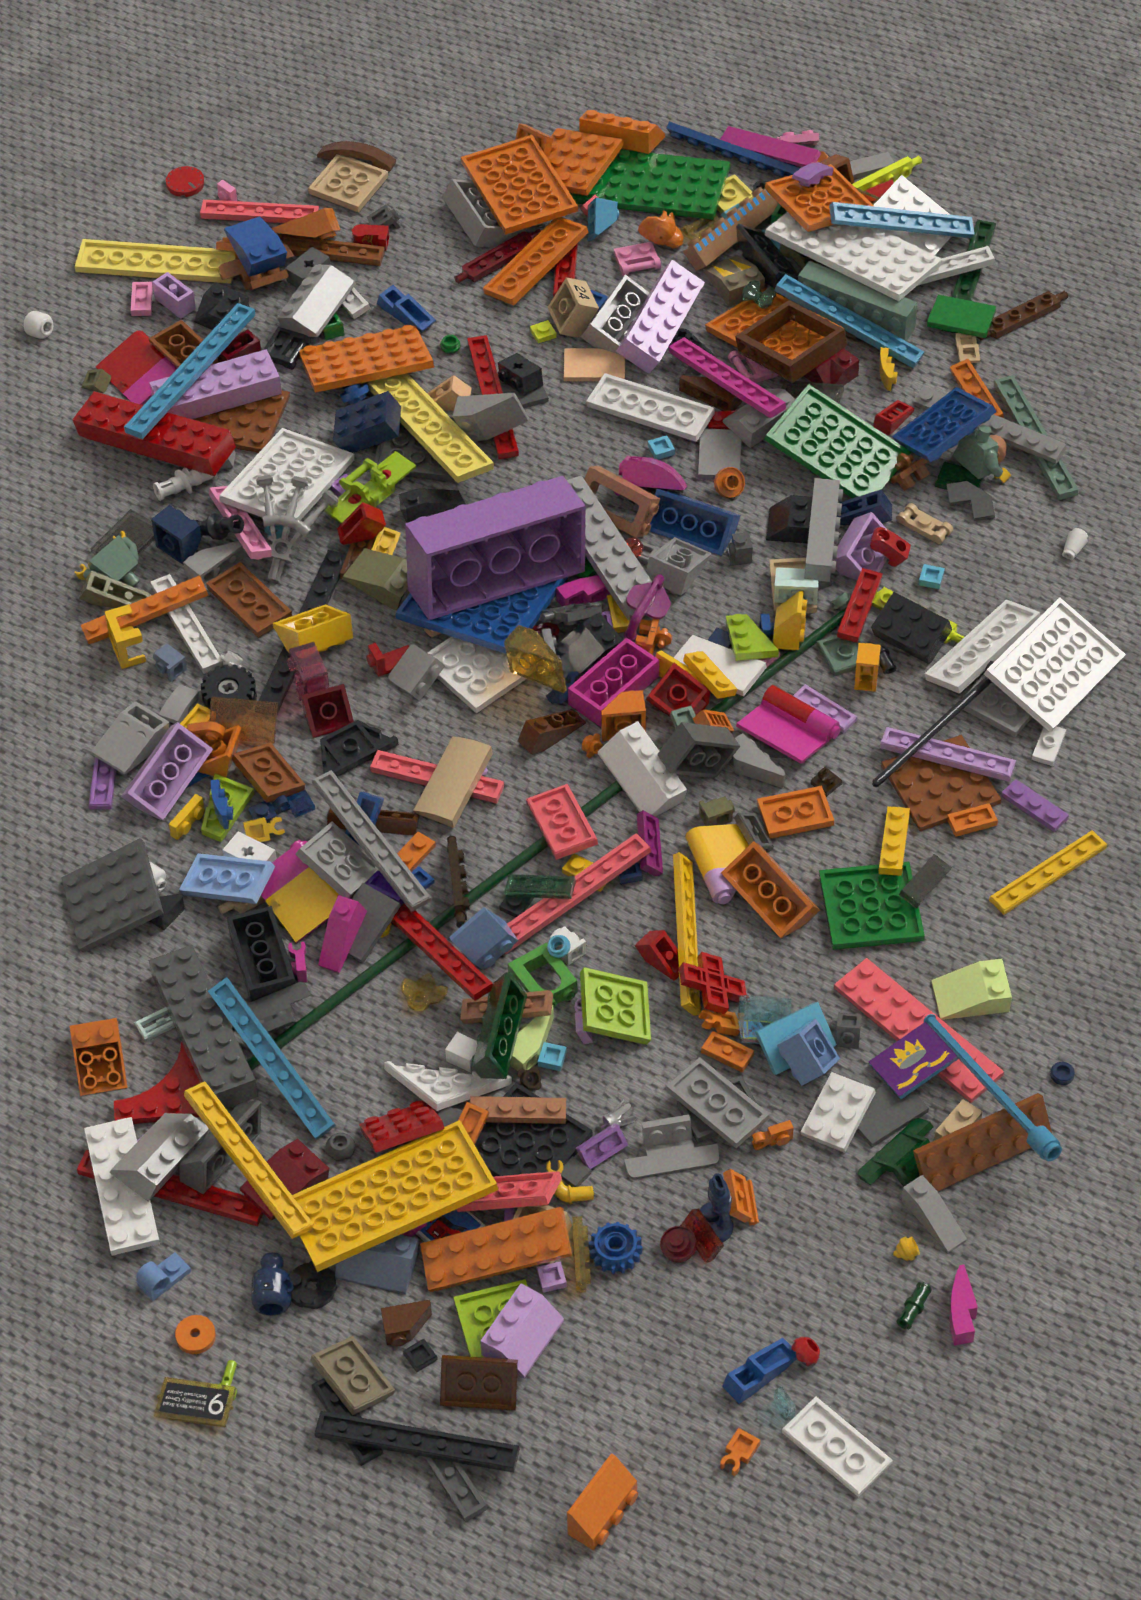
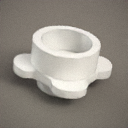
(232, 658)

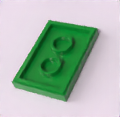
(961, 316)

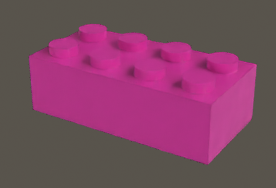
(621, 670)

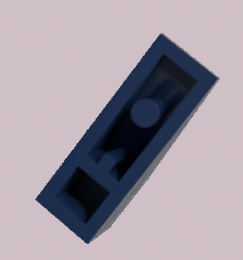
(872, 502)

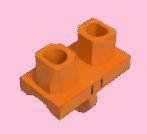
(655, 635)

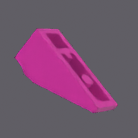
(341, 932)

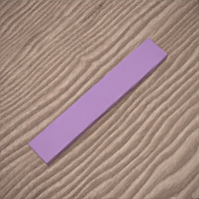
(950, 754)

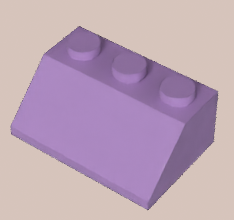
(855, 549)
(522, 1329)

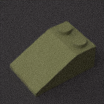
(380, 577)

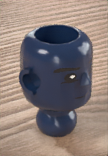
(271, 1286)

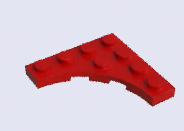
(163, 1097)

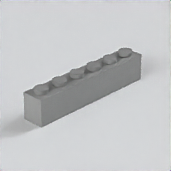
(822, 530)

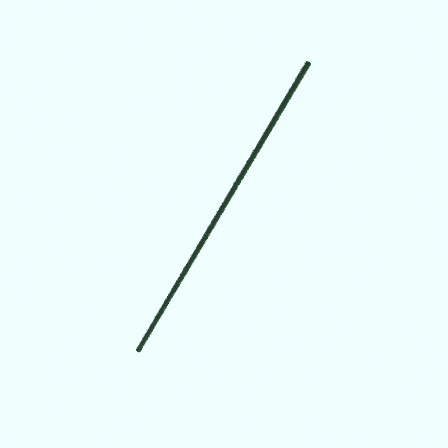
(522, 858)

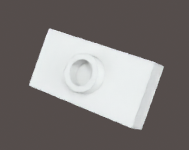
(1048, 745)

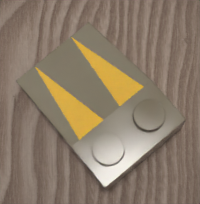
(731, 277)

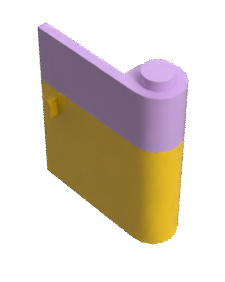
(713, 851)

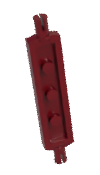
(495, 257)

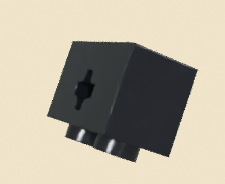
(520, 373)

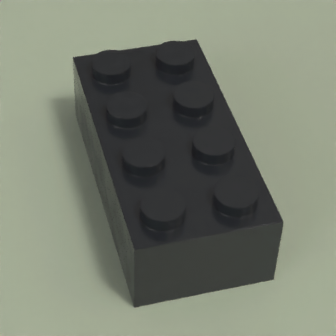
(260, 952)

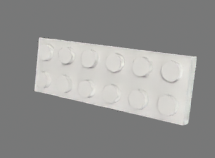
(650, 407)
(982, 645)
(125, 1213)

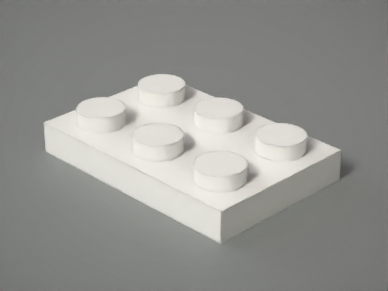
(838, 1112)

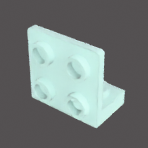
(790, 581)

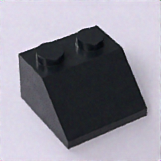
(790, 520)

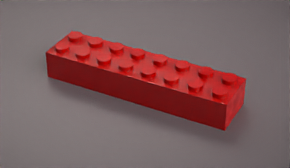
(171, 440)

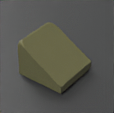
(96, 380)

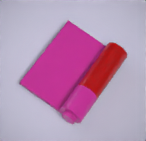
(789, 725)

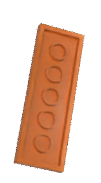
(535, 260)
(496, 1249)

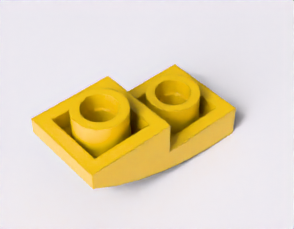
(886, 369)

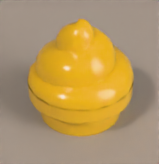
(906, 1249)

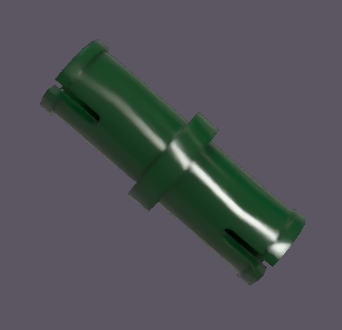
(914, 1305)

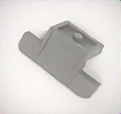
(670, 1149)

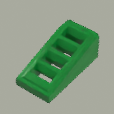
(333, 328)

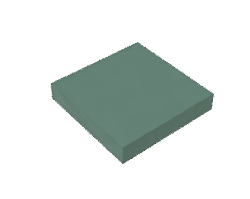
(839, 653)

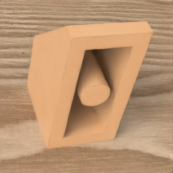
(447, 392)

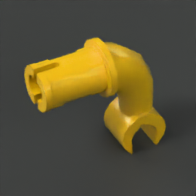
(568, 1193)

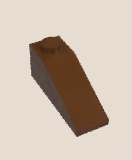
(708, 392)

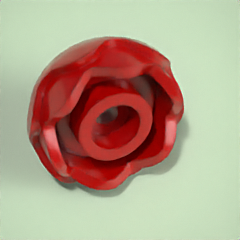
(806, 1350)

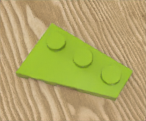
(748, 639)

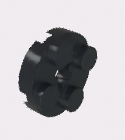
(308, 1297)

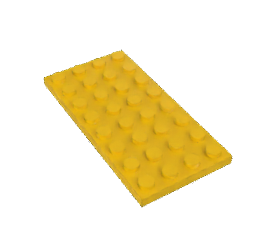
(393, 1194)

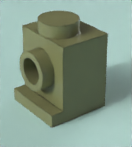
(716, 811)

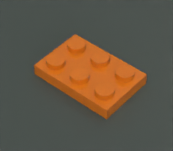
(795, 812)

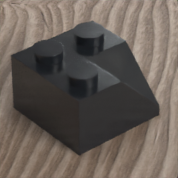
(217, 304)

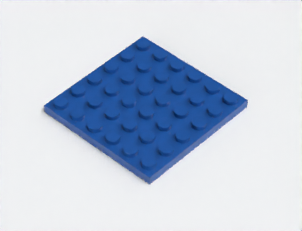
(488, 622)

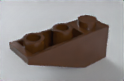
(545, 731)

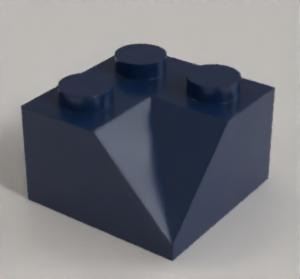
(176, 534)

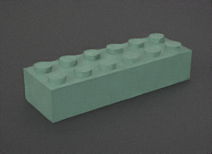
(880, 309)

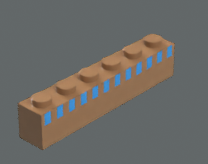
(724, 234)

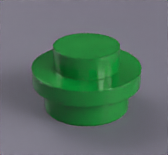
(450, 344)

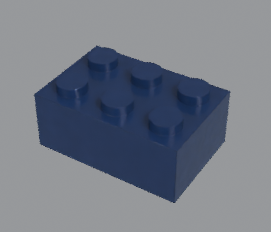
(367, 423)

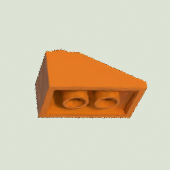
(316, 224)

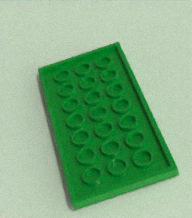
(662, 183)

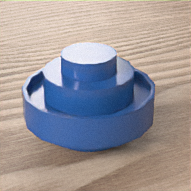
(354, 393)

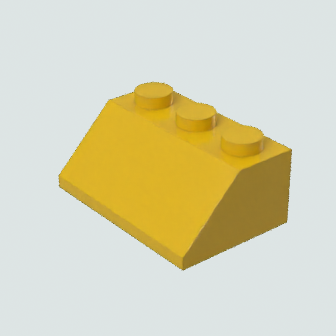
(320, 625)

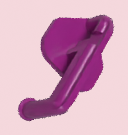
(647, 600)

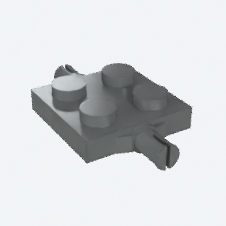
(571, 613)

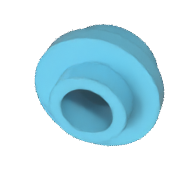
(558, 940)

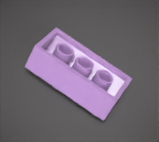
(167, 772)

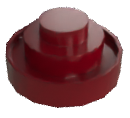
(678, 1244)

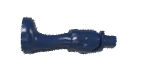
(719, 1207)

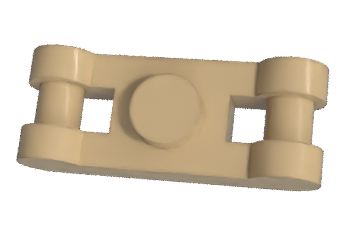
(924, 524)

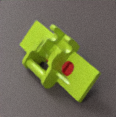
(374, 491)

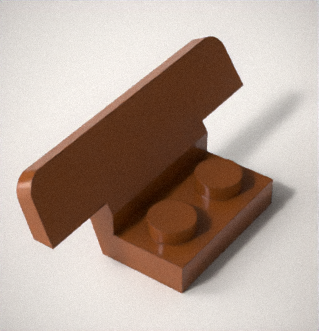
(235, 268)

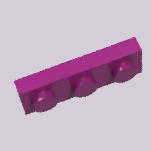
(649, 831)

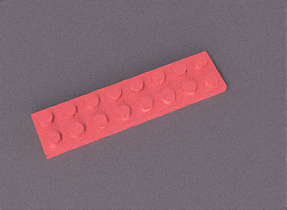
(901, 1013)

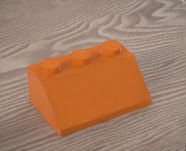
(602, 1503)

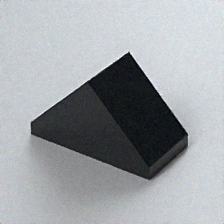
(172, 907)

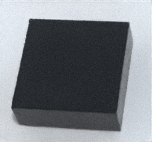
(420, 1355)

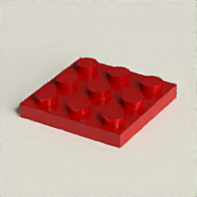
(401, 1126)

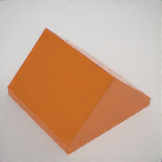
(220, 758)

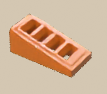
(713, 718)

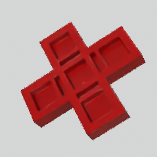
(712, 982)

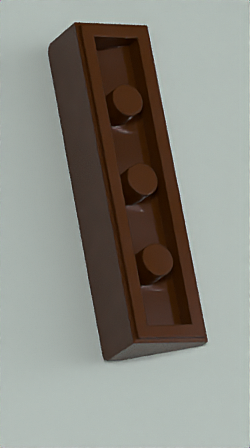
(385, 824)

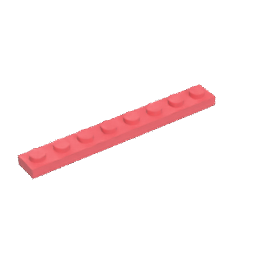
(586, 883)

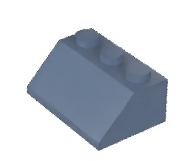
(382, 1266)

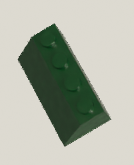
(499, 1028)

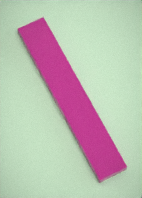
(771, 147)

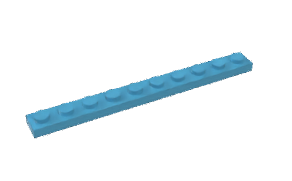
(189, 371)

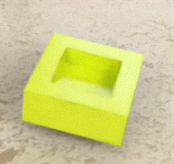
(543, 331)

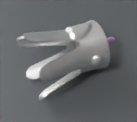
(614, 1116)

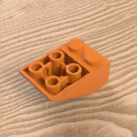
(98, 1056)

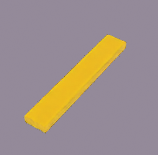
(1047, 872)

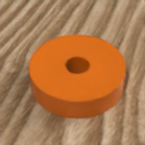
(197, 1344)

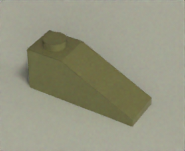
(109, 592)

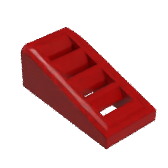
(888, 422)

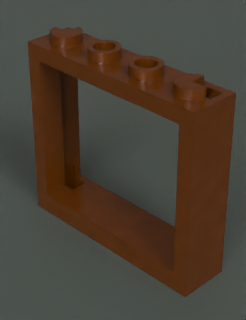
(749, 341)

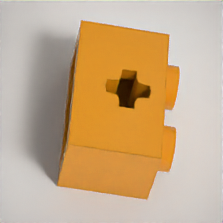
(867, 667)

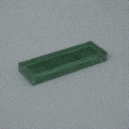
(540, 886)

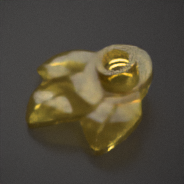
(423, 989)

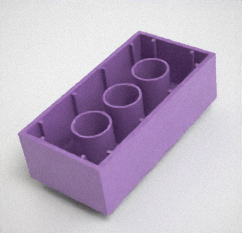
(495, 547)

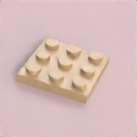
(348, 182)

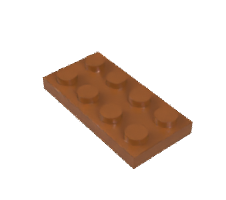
(248, 599)

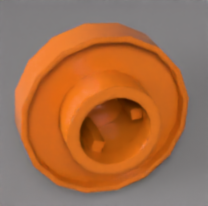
(729, 482)

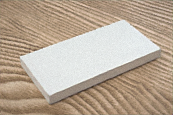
(740, 673)
(837, 1446)

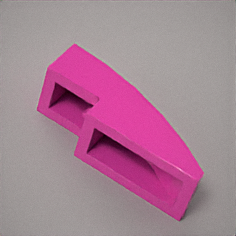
(582, 590)
(962, 1309)

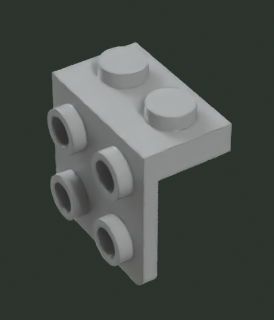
(416, 671)

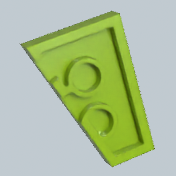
(238, 797)

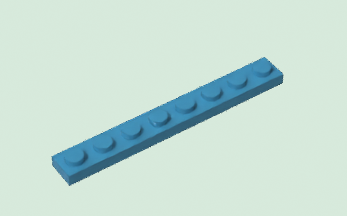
(901, 220)
(849, 320)
(271, 1058)

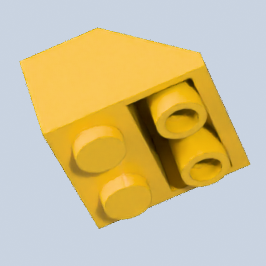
(790, 622)

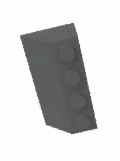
(209, 1157)

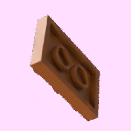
(268, 772)

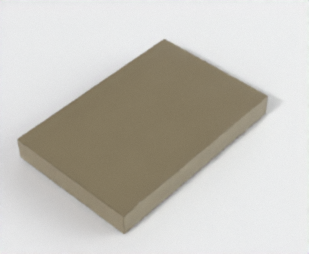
(352, 1375)

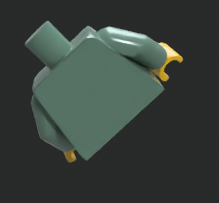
(979, 454)
(115, 561)

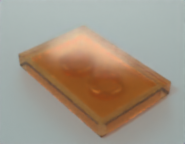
(254, 717)

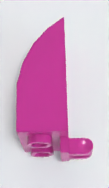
(650, 473)

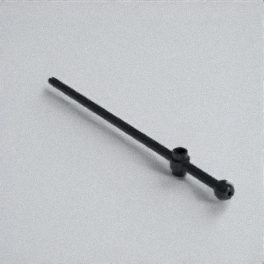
(933, 730)

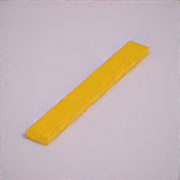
(686, 927)
(248, 1160)

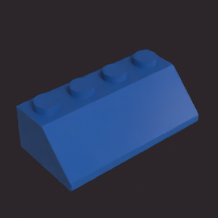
(694, 522)

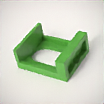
(524, 965)

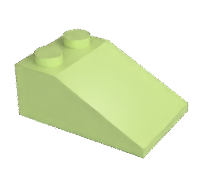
(973, 990)

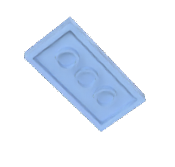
(227, 878)

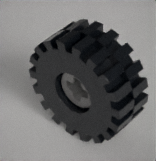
(222, 679)

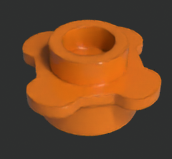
(592, 745)

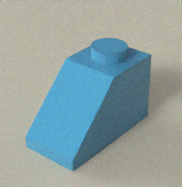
(601, 215)

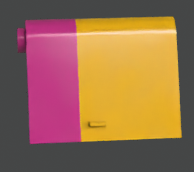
(298, 894)

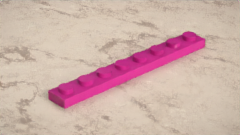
(727, 377)

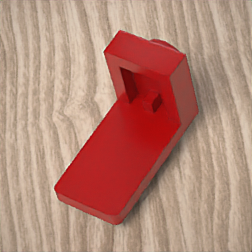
(385, 662)

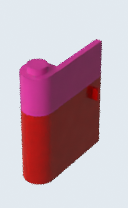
(135, 366)

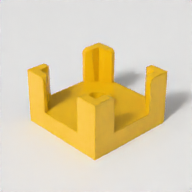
(123, 637)

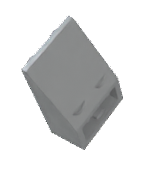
(131, 738)

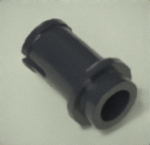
(886, 662)

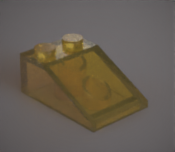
(534, 659)

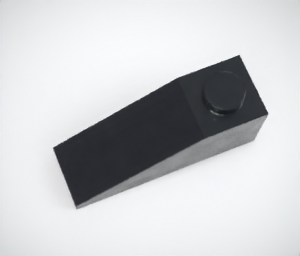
(428, 502)

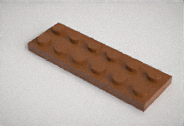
(979, 1145)

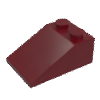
(297, 1170)

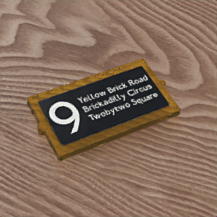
(195, 1402)

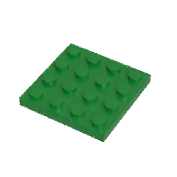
(867, 907)

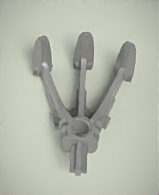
(289, 521)

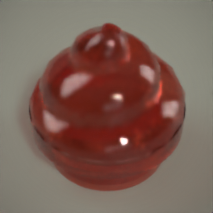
(635, 545)

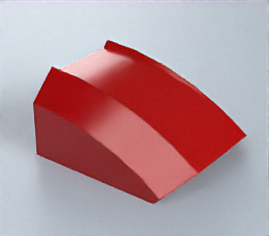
(677, 691)

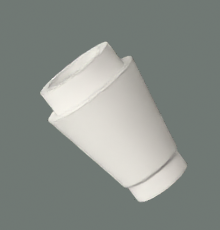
(1075, 542)

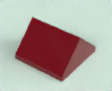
(327, 710)

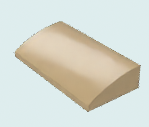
(454, 780)

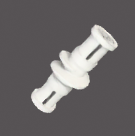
(181, 481)

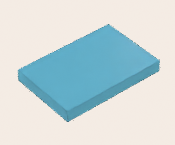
(775, 1032)

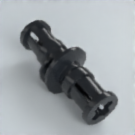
(219, 527)

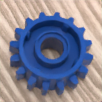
(615, 1259)

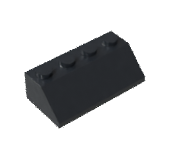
(764, 255)

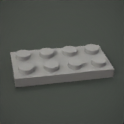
(717, 1102)

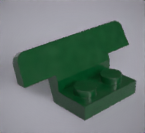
(898, 1154)

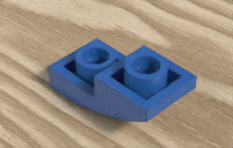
(220, 802)

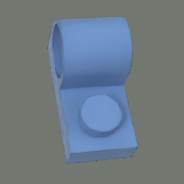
(156, 1279)

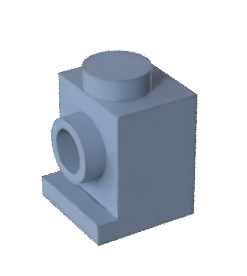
(170, 662)

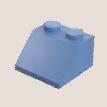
(484, 938)
(808, 1052)

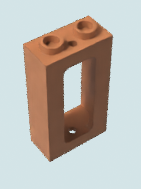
(647, 502)

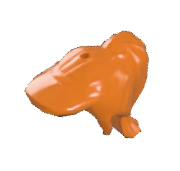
(662, 230)

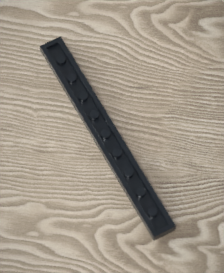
(318, 595)

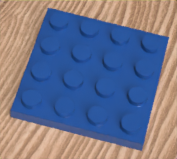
(944, 424)

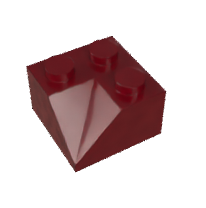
(837, 369)

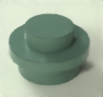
(841, 601)

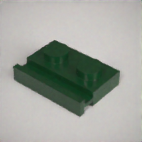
(954, 473)

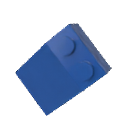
(256, 246)

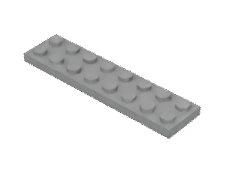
(608, 549)

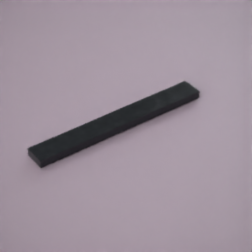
(417, 1441)

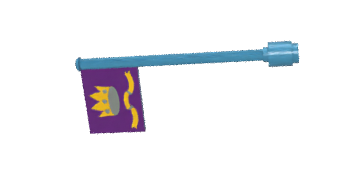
(933, 1049)

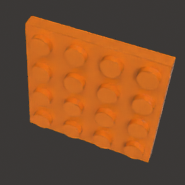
(582, 158)
(811, 204)

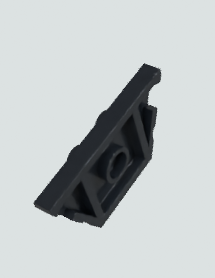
(353, 746)

